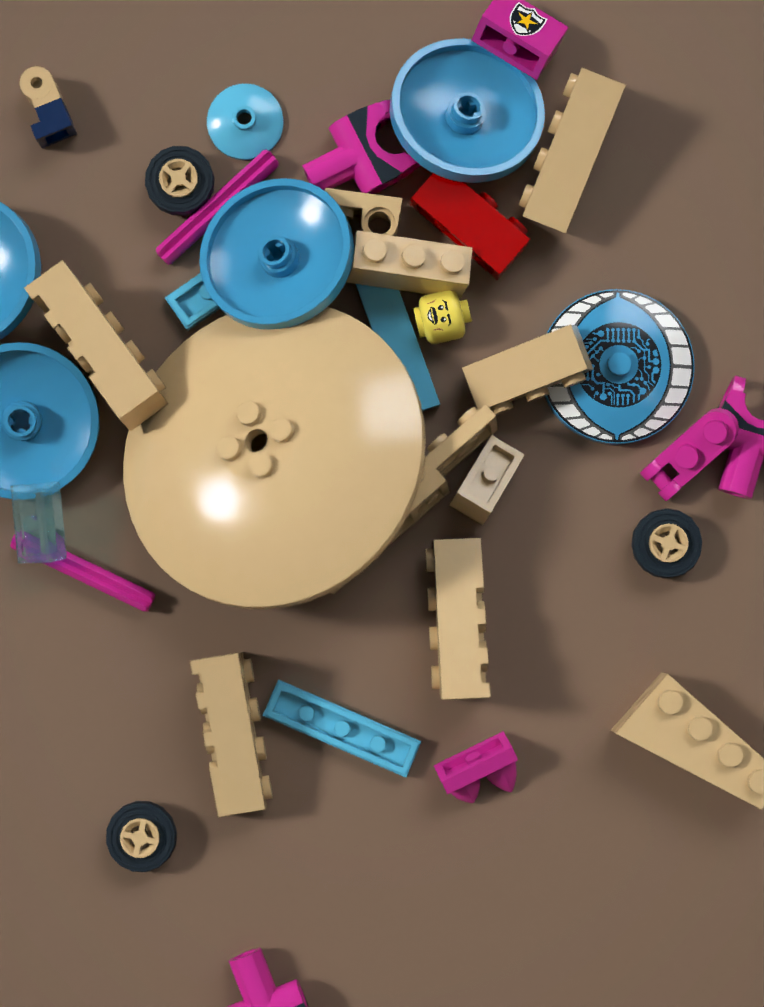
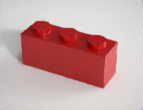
(472, 222)

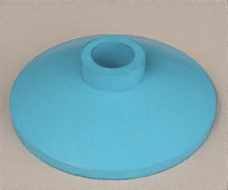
(246, 140)

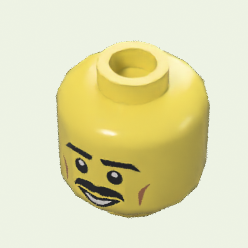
(442, 317)

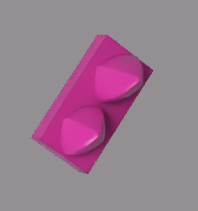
(489, 758)

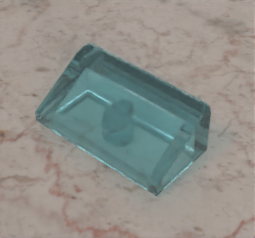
(38, 522)

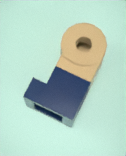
(49, 105)

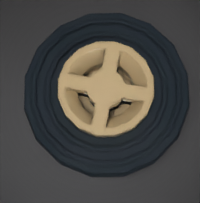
(169, 170)
(680, 546)
(138, 850)

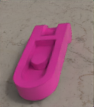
(692, 451)

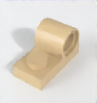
(369, 207)
(487, 480)

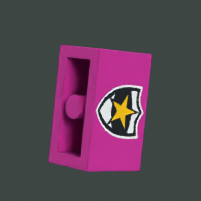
(520, 35)

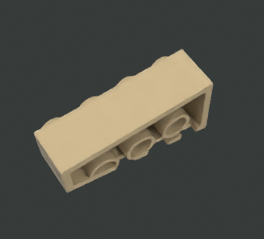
(573, 149)
(98, 346)
(458, 618)
(231, 733)
(692, 737)

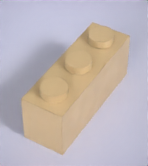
(409, 264)
(529, 370)

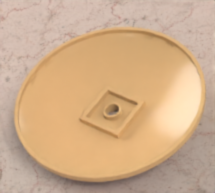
(319, 494)

